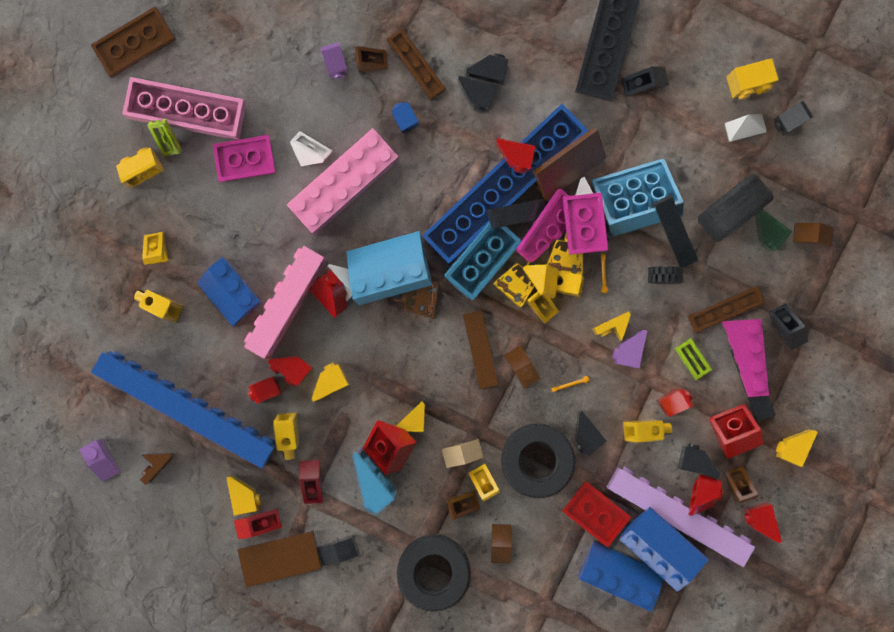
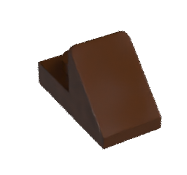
(158, 462)

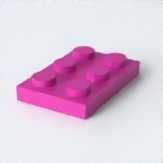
(244, 158)
(585, 223)

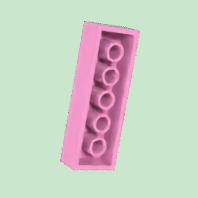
(185, 108)
(343, 181)
(285, 303)

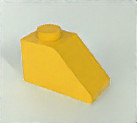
(329, 381)
(796, 447)
(243, 497)

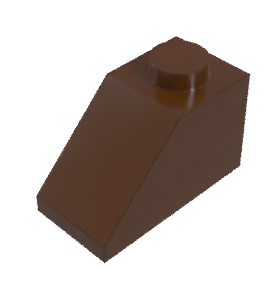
(522, 367)

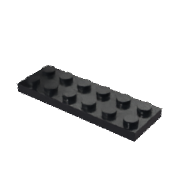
(606, 48)

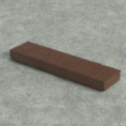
(416, 64)
(726, 309)
(480, 349)

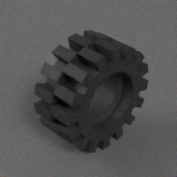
(665, 275)

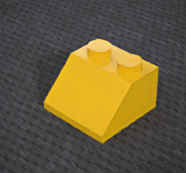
(139, 168)

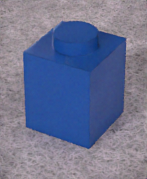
(404, 117)

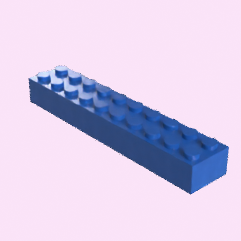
(500, 187)
(185, 409)

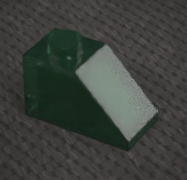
(771, 231)

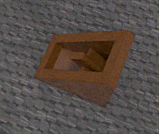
(370, 59)
(813, 233)
(740, 485)
(462, 504)
(501, 543)

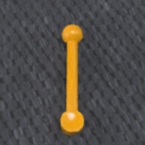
(604, 289)
(586, 379)

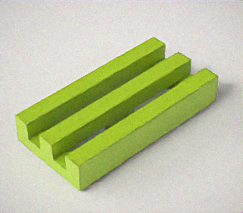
(167, 137)
(686, 362)

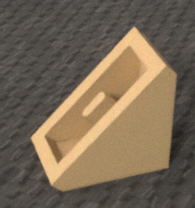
(462, 453)

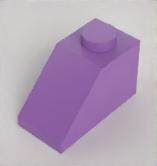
(334, 61)
(631, 350)
(100, 460)

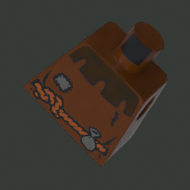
(421, 300)

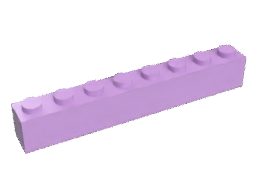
(676, 514)

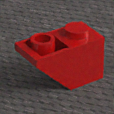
(293, 369)
(264, 390)
(675, 401)

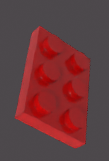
(596, 514)

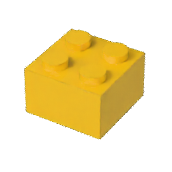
(752, 78)

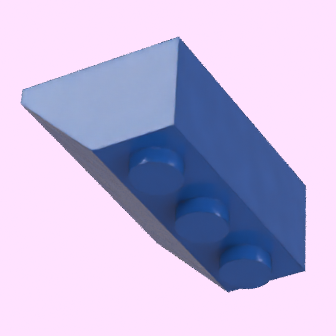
(228, 291)

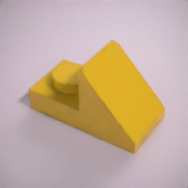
(154, 249)
(618, 323)

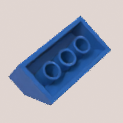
(663, 549)
(621, 576)

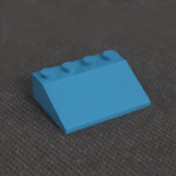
(631, 194)
(388, 268)
(374, 485)

